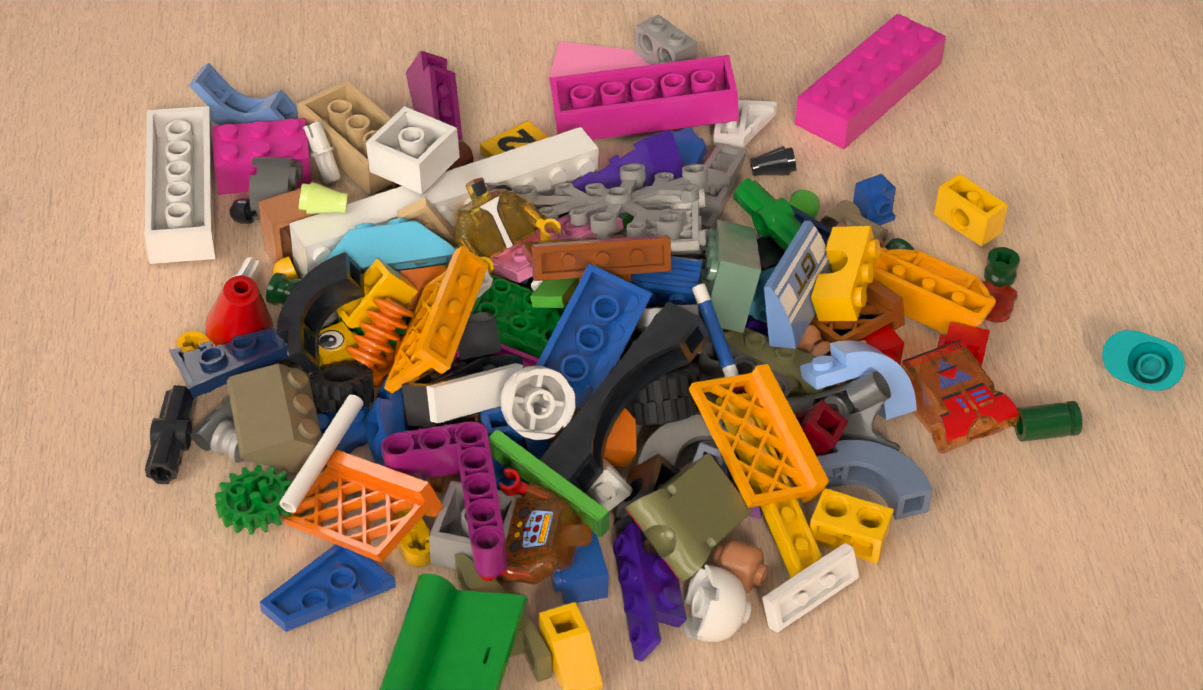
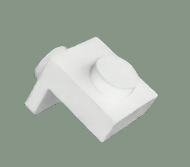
(610, 487)

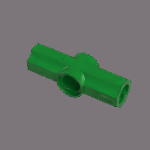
(768, 215)

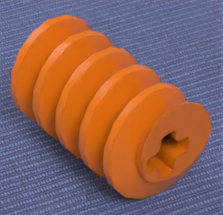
(379, 333)

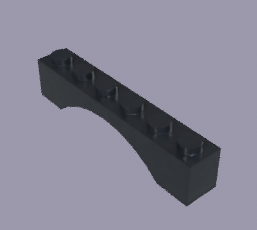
(665, 345)

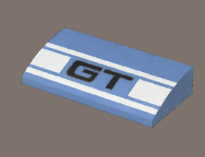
(791, 286)

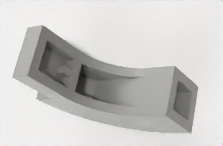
(678, 440)

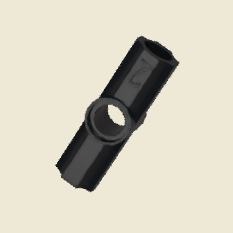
(170, 435)

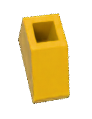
(570, 648)

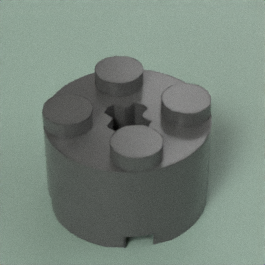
(273, 178)

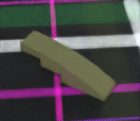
(528, 638)

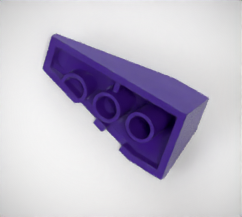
(655, 152)

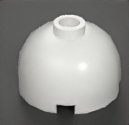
(537, 402)
(716, 604)

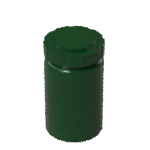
(1048, 421)

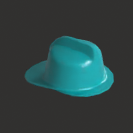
(1143, 360)

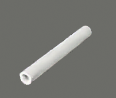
(321, 454)

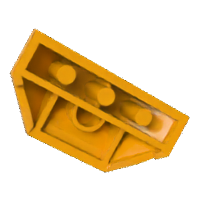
(933, 289)

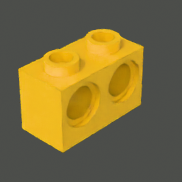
(853, 522)

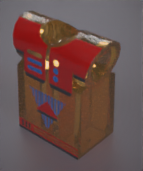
(957, 397)

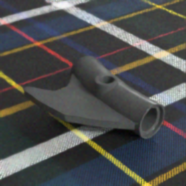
(856, 402)

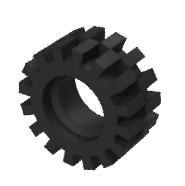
(335, 383)

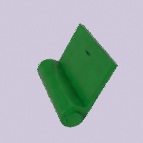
(453, 638)

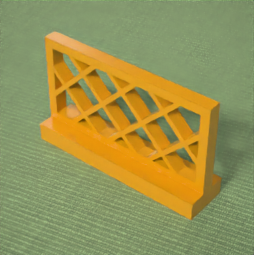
(439, 320)
(780, 431)

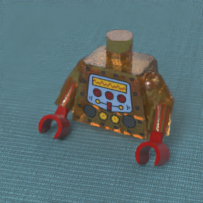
(540, 533)

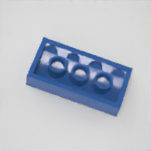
(594, 330)

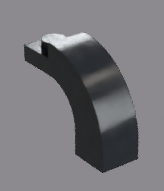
(312, 302)

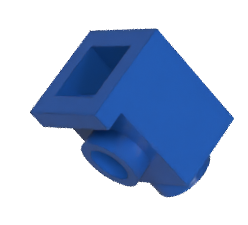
(875, 199)

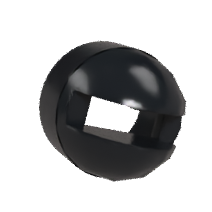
(241, 212)

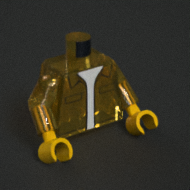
(497, 221)

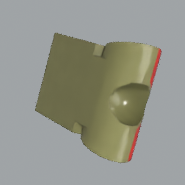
(690, 515)

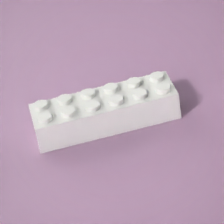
(179, 185)

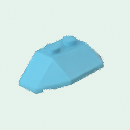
(397, 244)

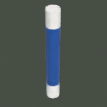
(715, 330)

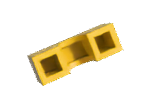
(851, 257)

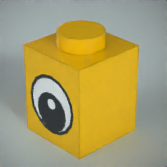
(333, 343)

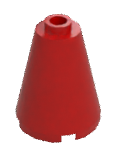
(237, 311)

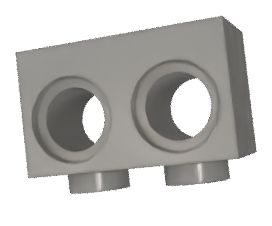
(663, 42)

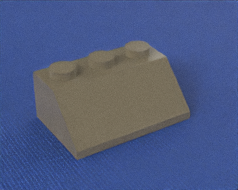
(274, 416)

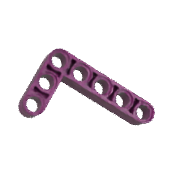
(466, 451)

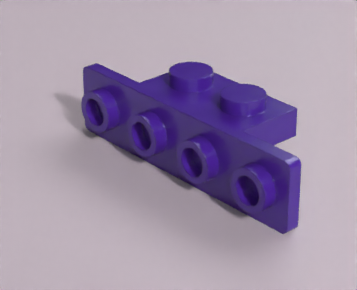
(648, 592)

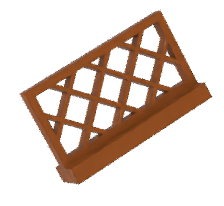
(615, 255)
(880, 302)

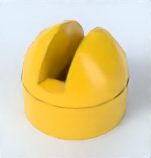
(286, 267)

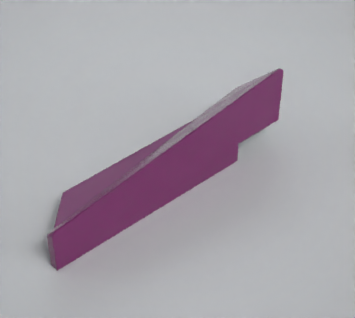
(434, 89)

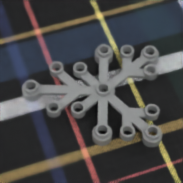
(623, 200)

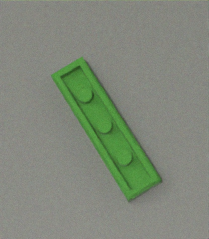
(532, 469)

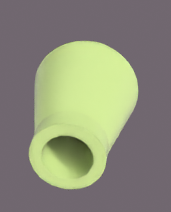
(320, 199)

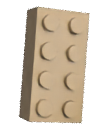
(348, 124)

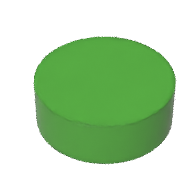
(806, 202)

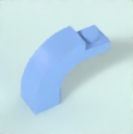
(856, 360)

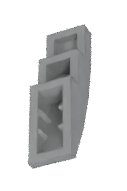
(723, 171)

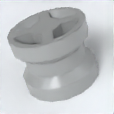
(225, 441)

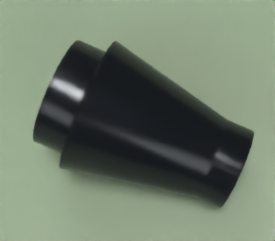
(775, 162)

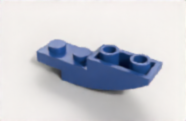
(385, 419)

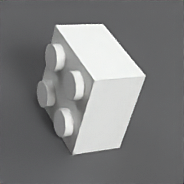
(412, 150)

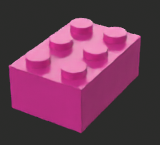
(239, 143)

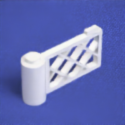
(691, 232)

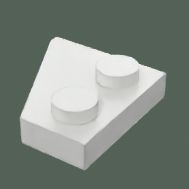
(752, 118)

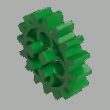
(233, 501)

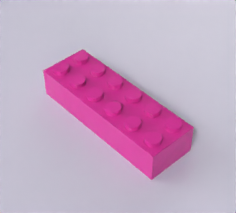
(869, 80)
(646, 98)

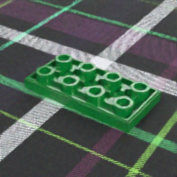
(517, 321)

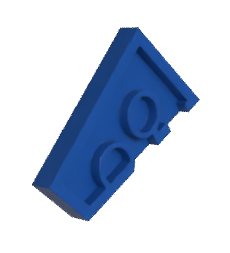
(326, 586)

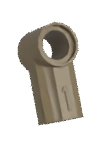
(850, 215)

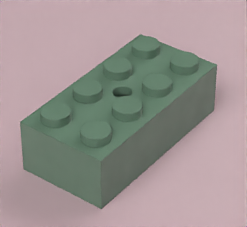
(731, 272)

